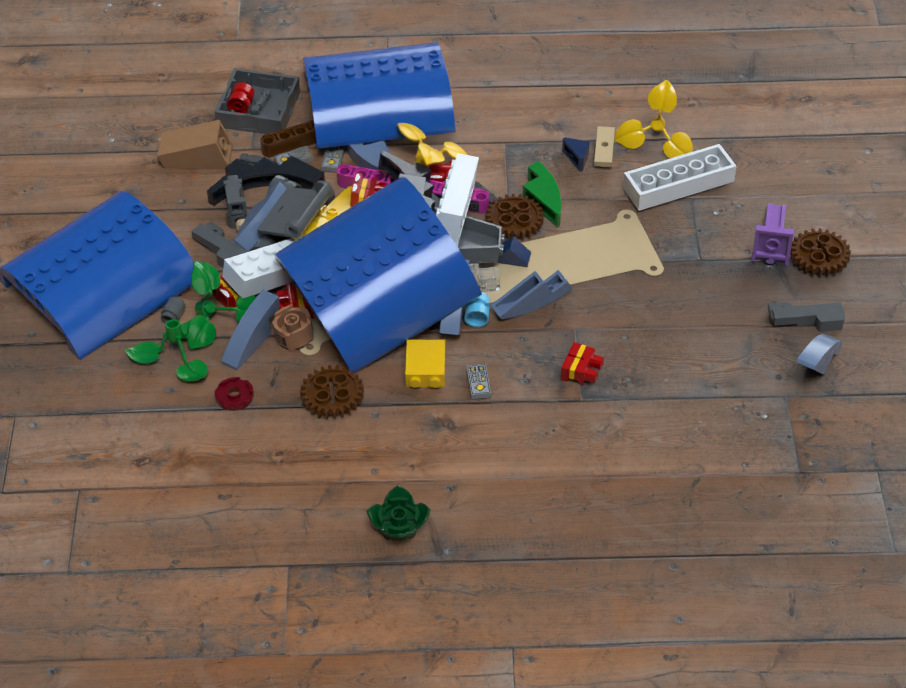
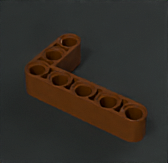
(288, 139)

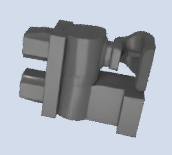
(235, 200)

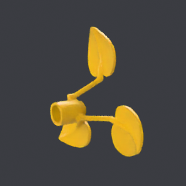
(659, 98)
(427, 155)

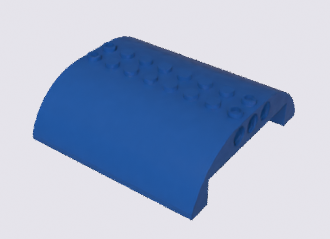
(370, 91)
(102, 272)
(380, 273)

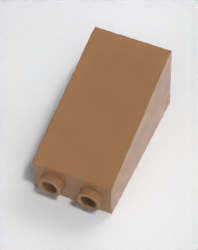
(196, 147)

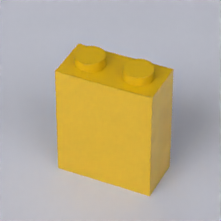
(425, 363)

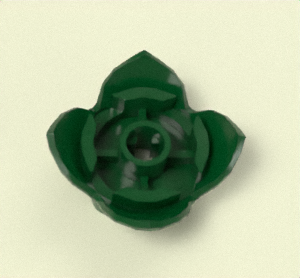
(398, 515)

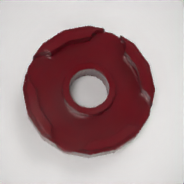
(237, 401)

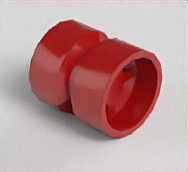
(240, 98)

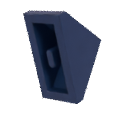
(576, 151)
(515, 253)

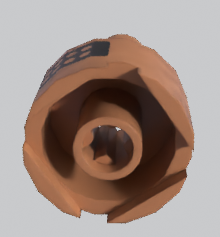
(293, 327)

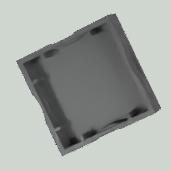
(275, 113)

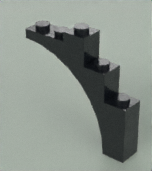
(394, 166)
(263, 173)

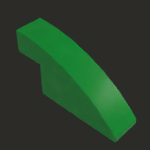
(545, 191)

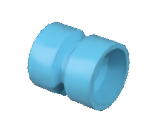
(478, 311)

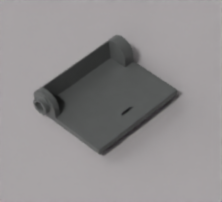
(295, 210)

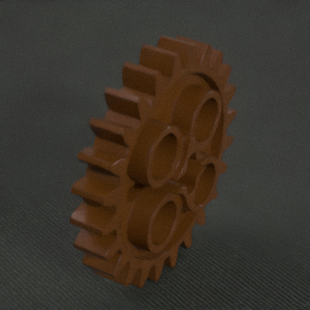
(515, 215)
(820, 252)
(347, 391)

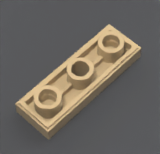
(604, 146)

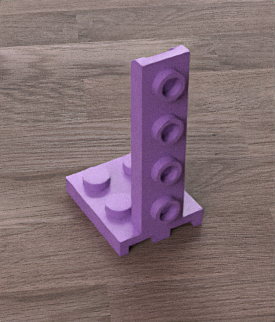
(773, 240)

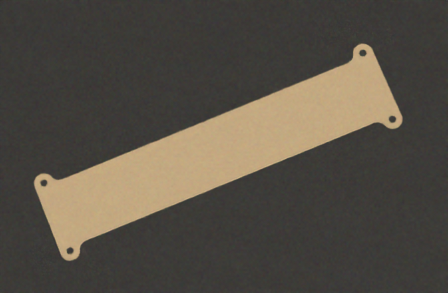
(576, 254)

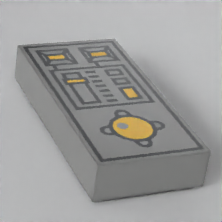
(301, 153)
(332, 158)
(478, 381)

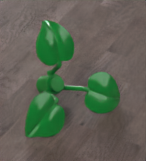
(203, 281)
(148, 352)

